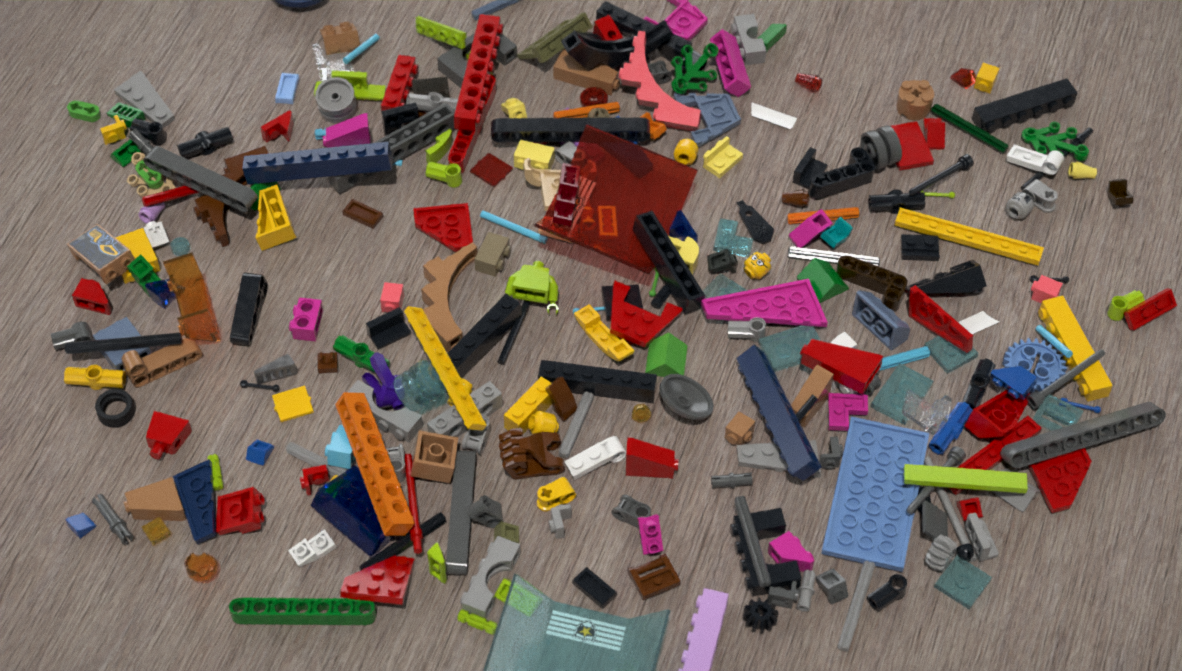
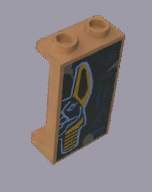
(101, 253)

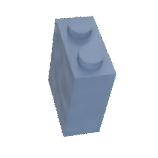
(119, 329)

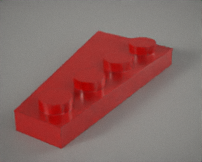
(936, 319)

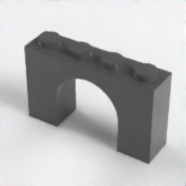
(453, 62)

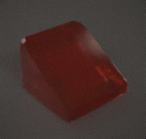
(964, 77)

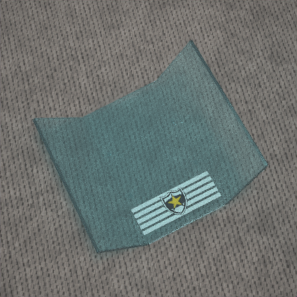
(560, 637)

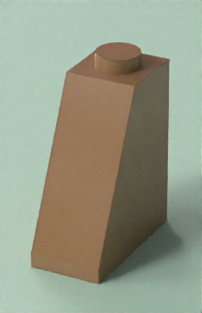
(818, 384)
(155, 501)

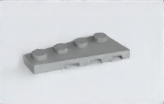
(141, 94)
(766, 456)

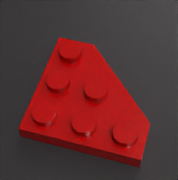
(446, 224)
(1061, 478)
(380, 582)

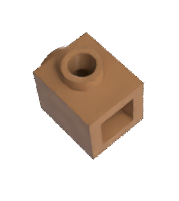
(740, 429)

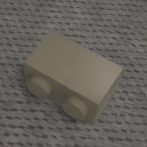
(492, 254)

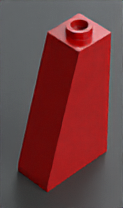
(849, 365)

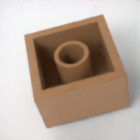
(434, 456)

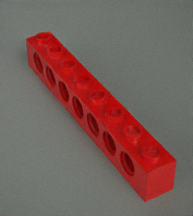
(477, 73)

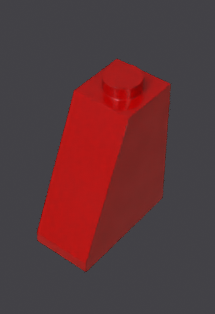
(649, 460)

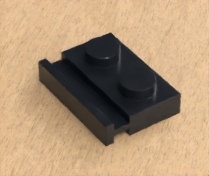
(919, 247)

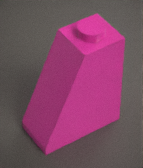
(349, 132)

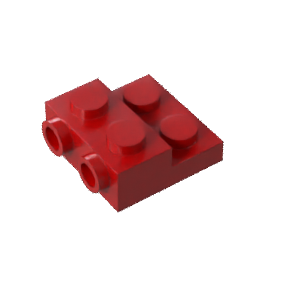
(240, 511)

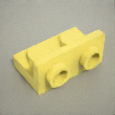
(721, 158)

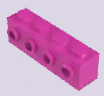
(731, 63)

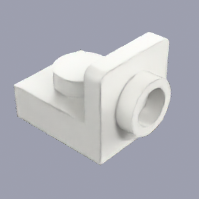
(156, 234)

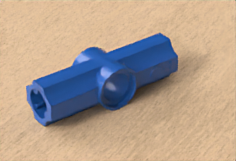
(951, 429)

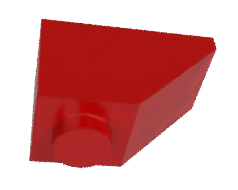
(91, 297)

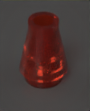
(809, 81)

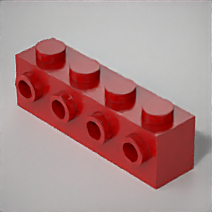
(400, 82)

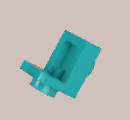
(837, 233)

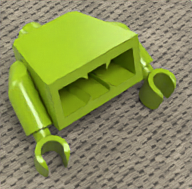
(534, 285)

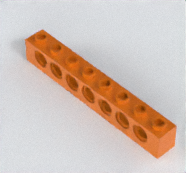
(374, 464)

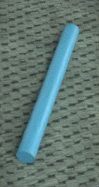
(512, 226)

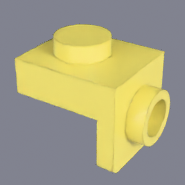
(514, 108)

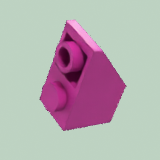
(810, 229)
(789, 548)

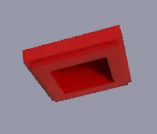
(969, 506)

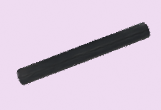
(405, 541)

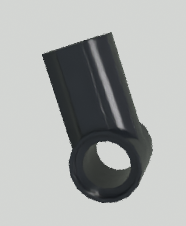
(152, 131)
(887, 593)

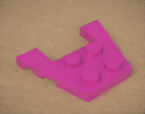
(684, 20)

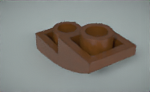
(563, 398)

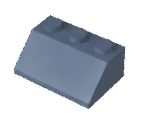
(880, 320)

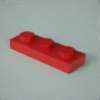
(1150, 309)

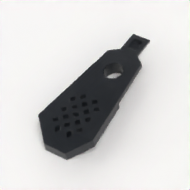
(757, 226)

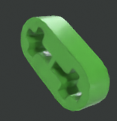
(85, 111)
(146, 176)

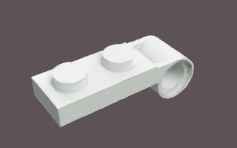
(1035, 160)
(595, 456)

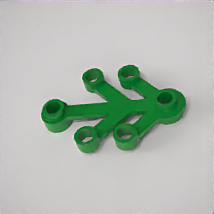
(692, 69)
(1034, 136)

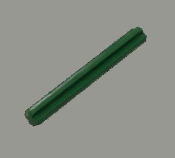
(969, 128)

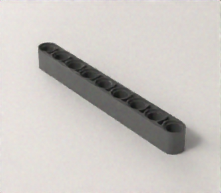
(1082, 434)

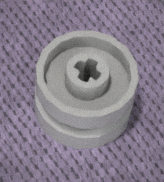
(336, 100)

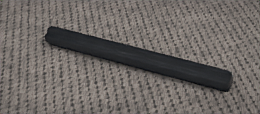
(123, 343)

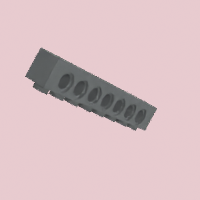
(405, 141)

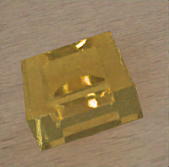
(155, 531)

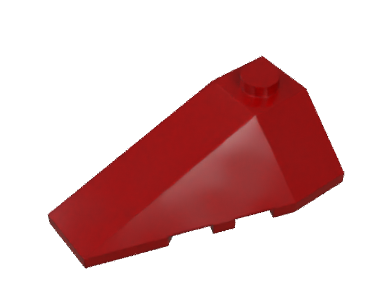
(996, 416)

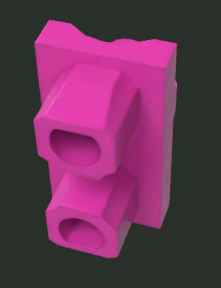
(650, 534)

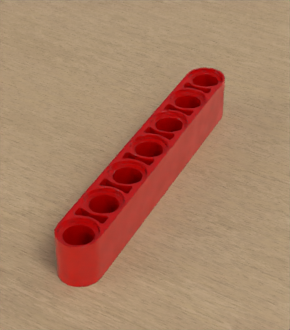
(466, 139)

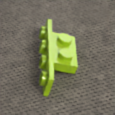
(440, 32)
(360, 84)

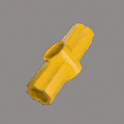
(95, 377)

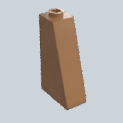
(571, 72)

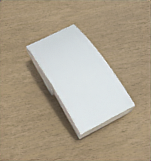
(311, 550)

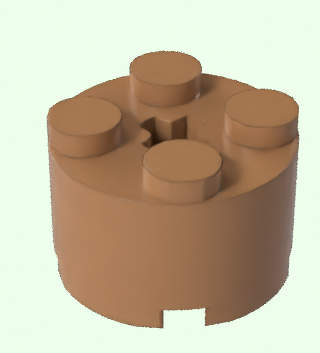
(915, 99)

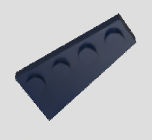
(197, 499)

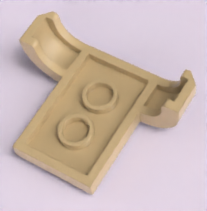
(545, 178)

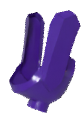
(384, 393)

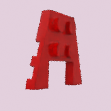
(636, 323)

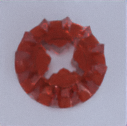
(593, 92)

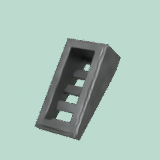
(275, 370)

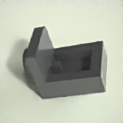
(832, 459)

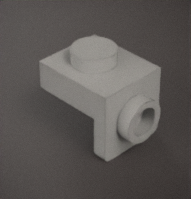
(558, 514)

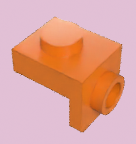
(656, 128)

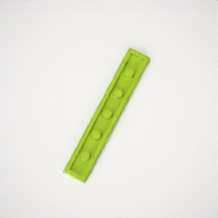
(965, 478)

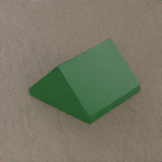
(823, 279)

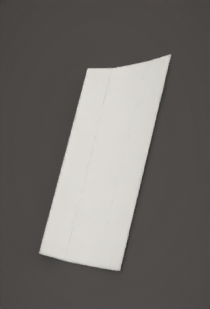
(772, 116)
(978, 322)

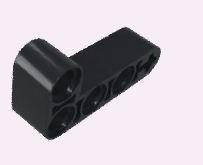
(855, 174)
(250, 292)

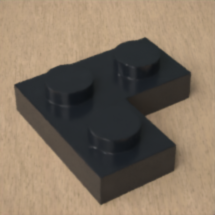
(395, 117)

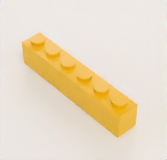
(1063, 325)

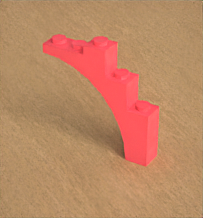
(650, 94)

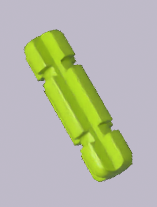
(217, 478)
(477, 621)

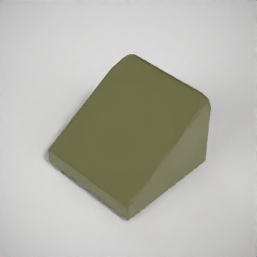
(507, 531)

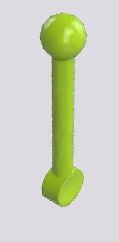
(951, 194)

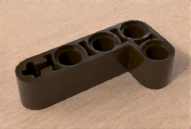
(874, 278)

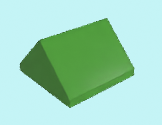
(666, 356)

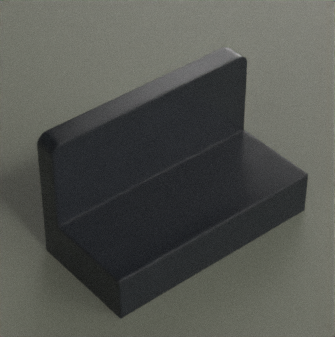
(808, 168)
(387, 328)

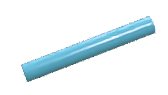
(361, 48)
(1054, 341)

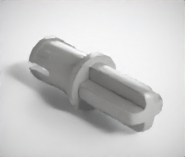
(806, 591)

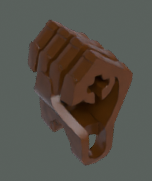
(530, 455)

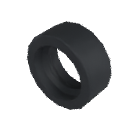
(119, 419)

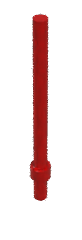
(415, 532)

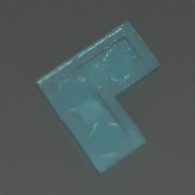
(727, 238)

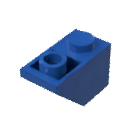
(1015, 379)

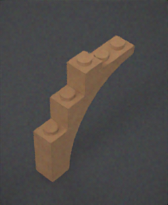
(437, 292)

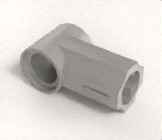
(750, 329)

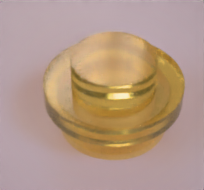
(641, 413)

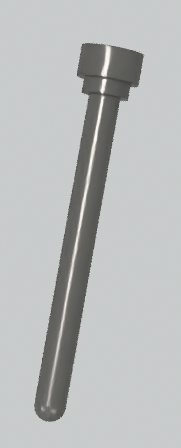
(1036, 398)
(955, 456)

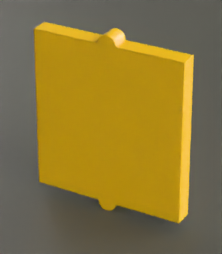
(292, 404)

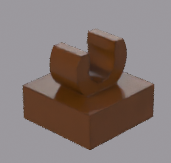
(327, 362)

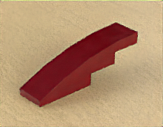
(566, 194)

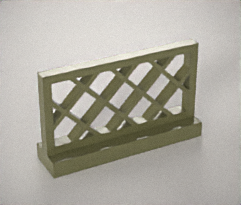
(551, 42)

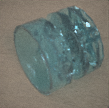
(419, 386)

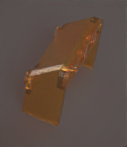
(193, 299)

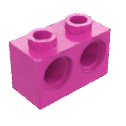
(306, 319)

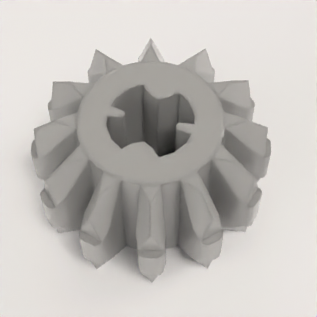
(941, 553)

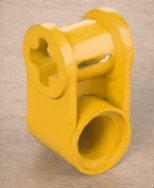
(555, 494)

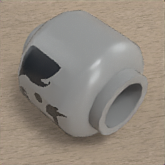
(1019, 205)

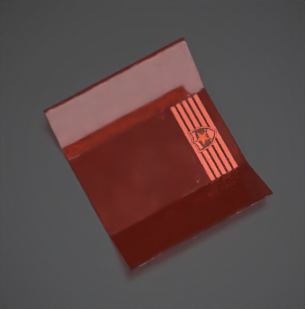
(612, 189)

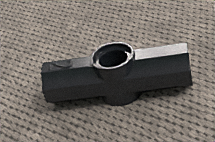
(205, 142)
(895, 200)
(981, 378)

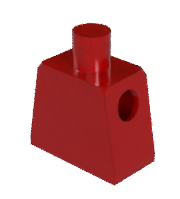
(607, 29)
(166, 434)

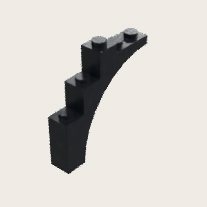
(612, 52)

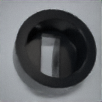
(965, 551)

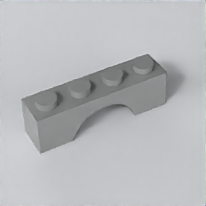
(401, 423)
(501, 557)

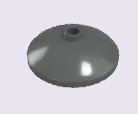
(686, 397)

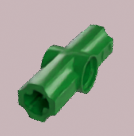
(355, 351)

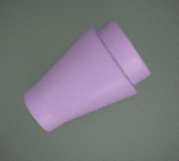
(150, 213)

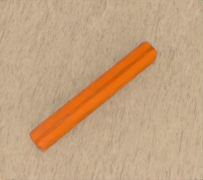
(583, 112)
(833, 214)

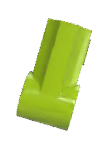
(448, 173)
(1123, 303)

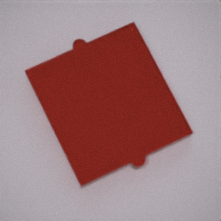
(491, 169)

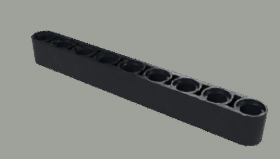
(566, 129)

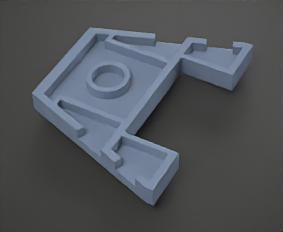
(716, 112)

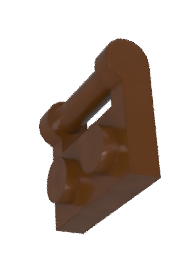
(657, 581)

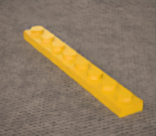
(969, 236)
(445, 368)

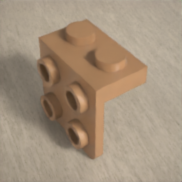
(340, 38)

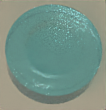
(180, 246)

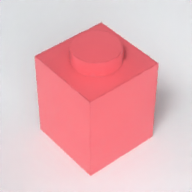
(1045, 289)
(392, 296)

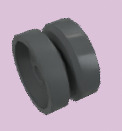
(882, 146)

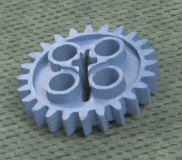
(1050, 364)

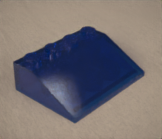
(350, 510)

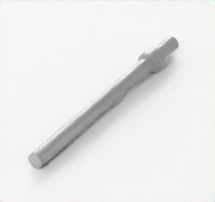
(951, 512)

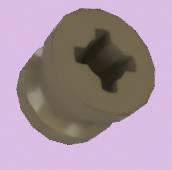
(602, 113)

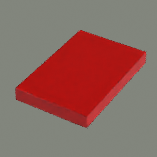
(914, 146)

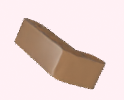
(160, 363)

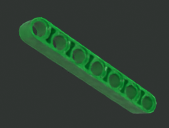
(294, 605)

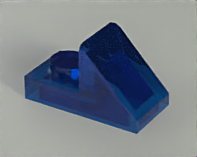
(682, 228)
(159, 292)

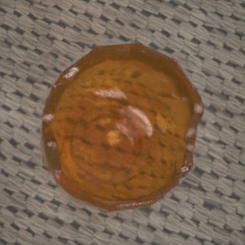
(201, 567)

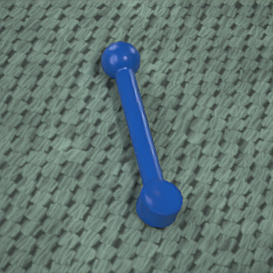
(1096, 409)

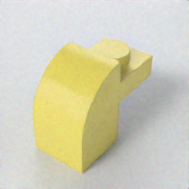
(688, 250)

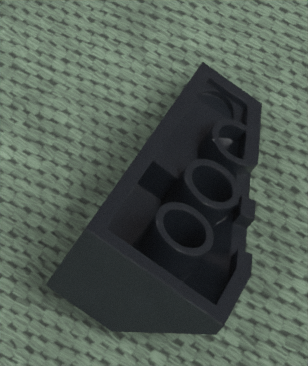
(961, 279)

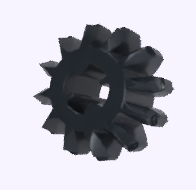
(755, 609)

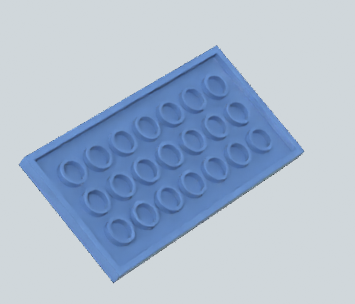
(870, 494)

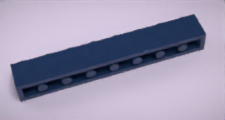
(317, 163)
(778, 413)

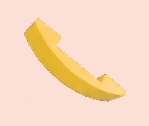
(601, 335)

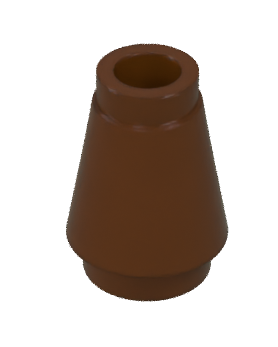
(796, 198)

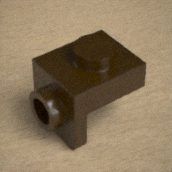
(1118, 192)

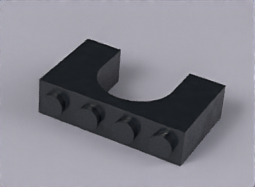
(767, 525)

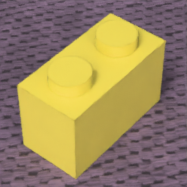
(540, 155)

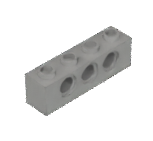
(450, 423)

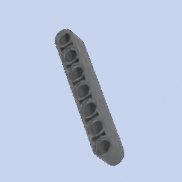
(200, 178)
(460, 521)

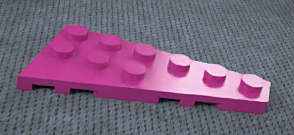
(778, 304)

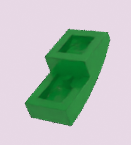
(142, 272)

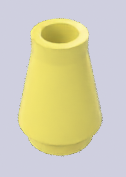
(1081, 171)

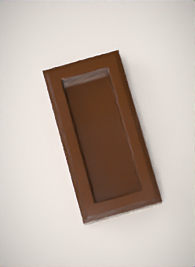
(362, 213)

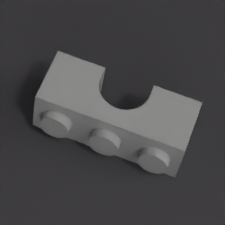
(745, 29)

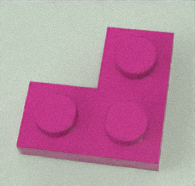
(842, 406)

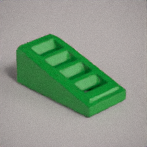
(131, 111)

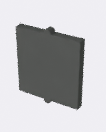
(934, 521)

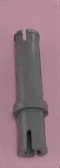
(116, 524)

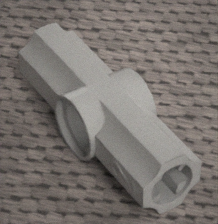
(431, 101)

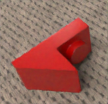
(279, 126)
(934, 133)

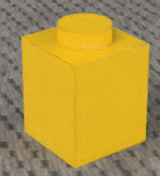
(986, 78)

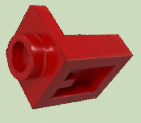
(313, 475)

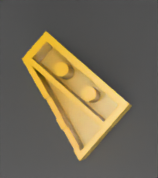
(273, 219)

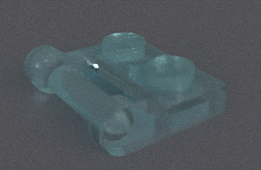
(1057, 410)

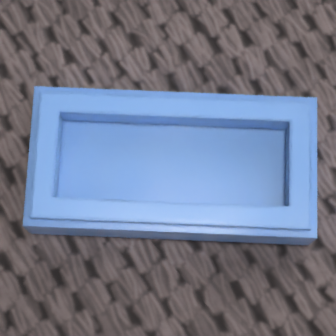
(287, 88)

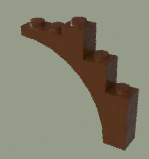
(214, 211)

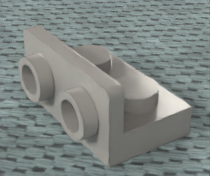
(980, 538)

